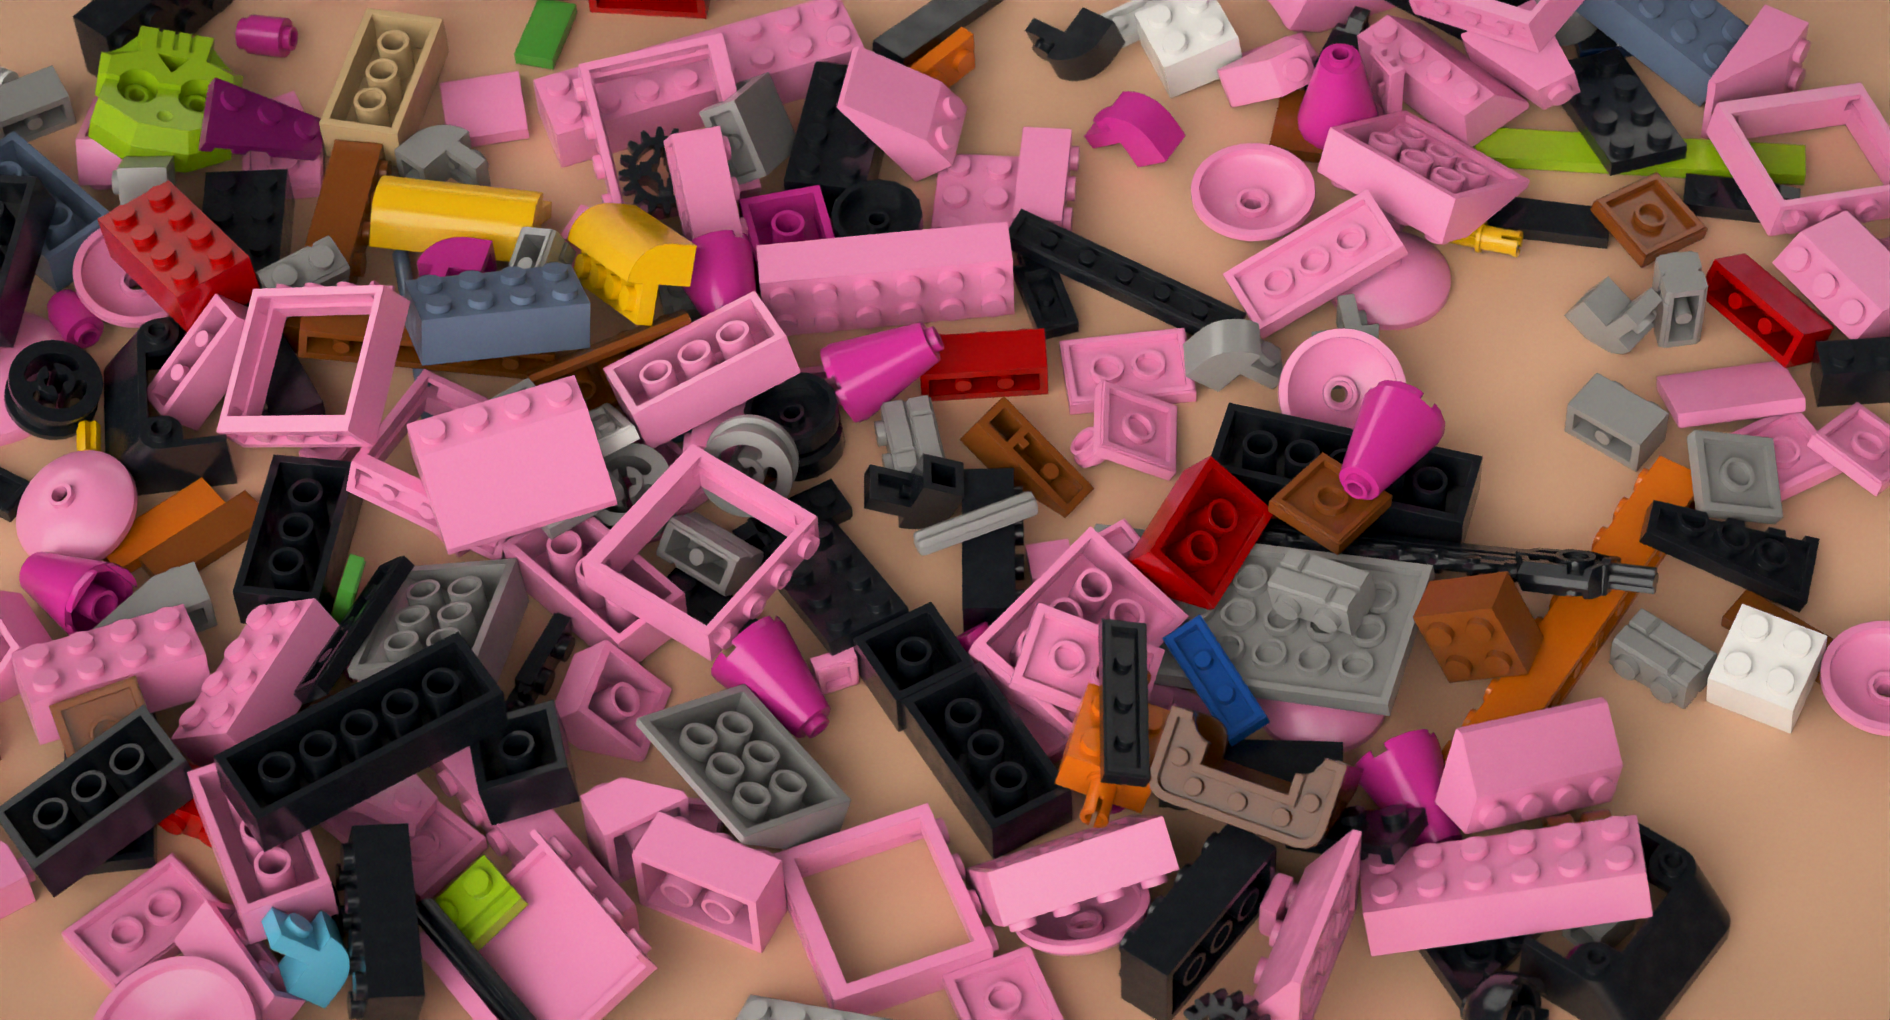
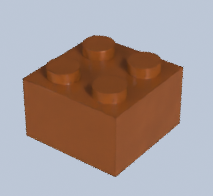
(1478, 627)

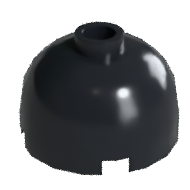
(1505, 997)

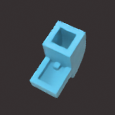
(314, 954)

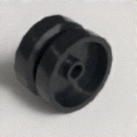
(876, 209)
(811, 416)

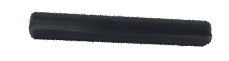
(470, 962)

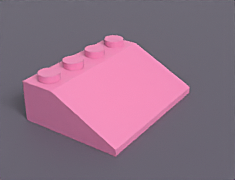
(1419, 174)
(511, 464)
(1085, 582)
(1073, 870)
(1310, 935)

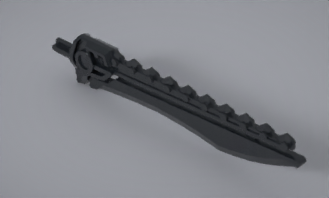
(1535, 569)

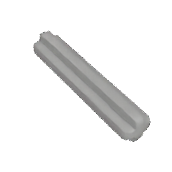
(975, 523)

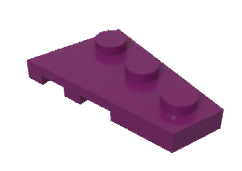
(252, 122)

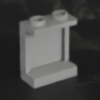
(754, 126)

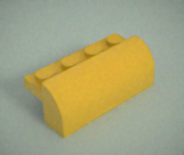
(421, 212)
(628, 258)

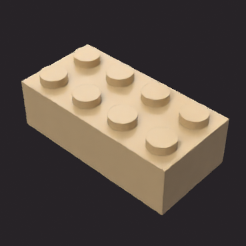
(385, 80)

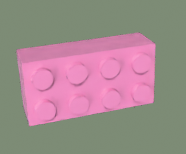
(702, 370)
(556, 580)
(153, 646)
(255, 678)
(282, 878)

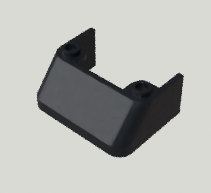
(156, 445)
(1657, 962)

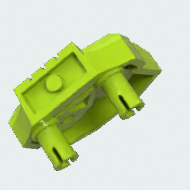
(156, 97)

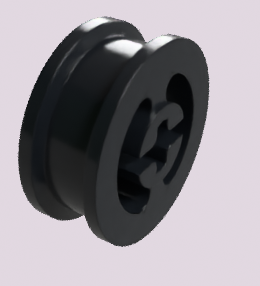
(34, 403)

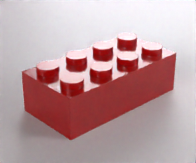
(177, 253)

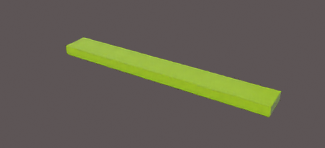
(1573, 154)

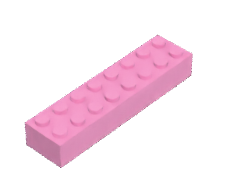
(776, 43)

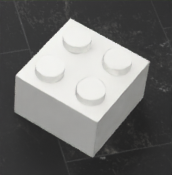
(1187, 42)
(1766, 668)

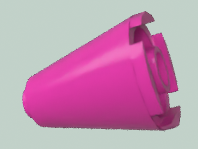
(1335, 94)
(721, 270)
(879, 366)
(1388, 438)
(75, 589)
(777, 675)
(1410, 776)

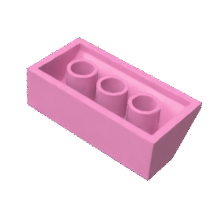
(1443, 81)
(1530, 766)

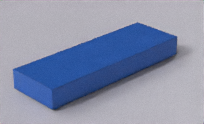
(1216, 679)

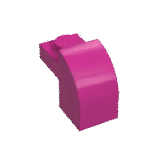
(1140, 126)
(457, 255)

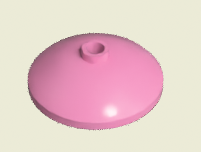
(1253, 192)
(107, 288)
(1407, 289)
(1330, 360)
(92, 516)
(1857, 673)
(1318, 723)
(1090, 929)

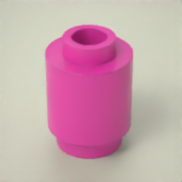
(266, 35)
(73, 319)

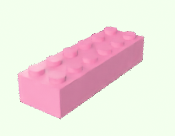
(888, 278)
(1506, 886)

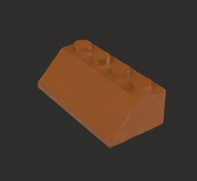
(589, 362)

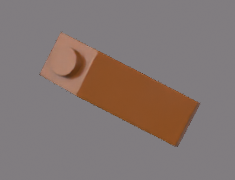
(1010, 441)

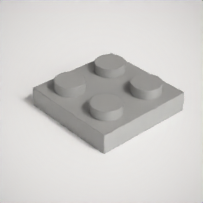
(1735, 476)

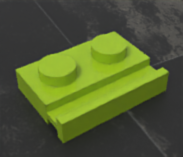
(481, 902)

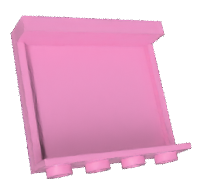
(561, 951)

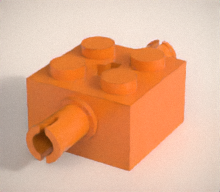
(1081, 761)

